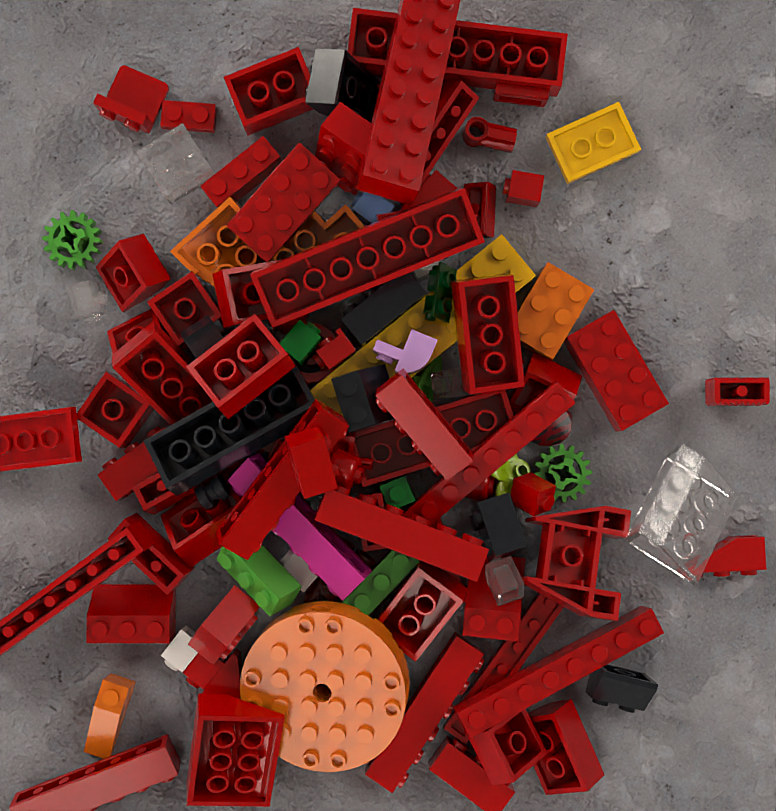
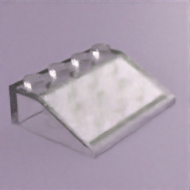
(683, 514)

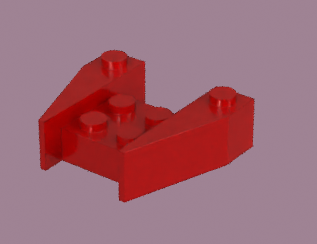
(571, 558)

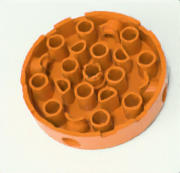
(356, 661)

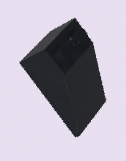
(341, 78)

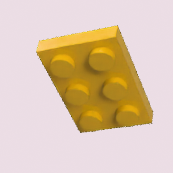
(593, 142)

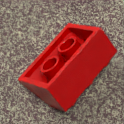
(194, 528)
(131, 614)
(570, 760)

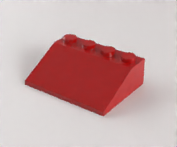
(233, 752)

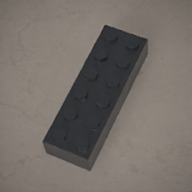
(211, 442)

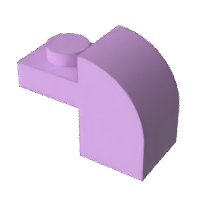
(413, 356)

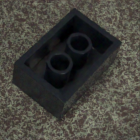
(381, 308)

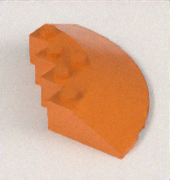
(216, 247)

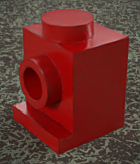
(333, 351)

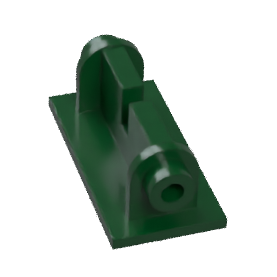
(440, 303)

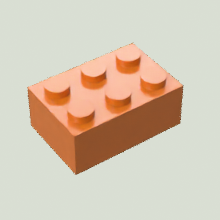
(551, 310)

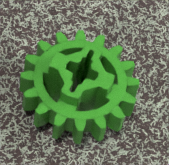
(61, 243)
(567, 462)

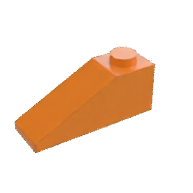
(108, 715)

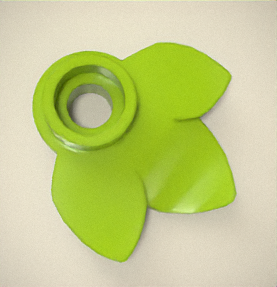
(508, 472)

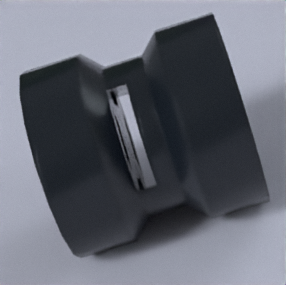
(214, 490)

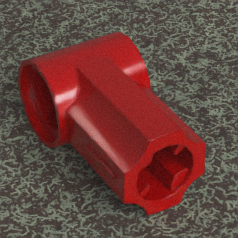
(493, 135)

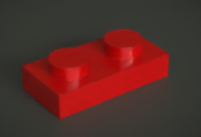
(194, 116)

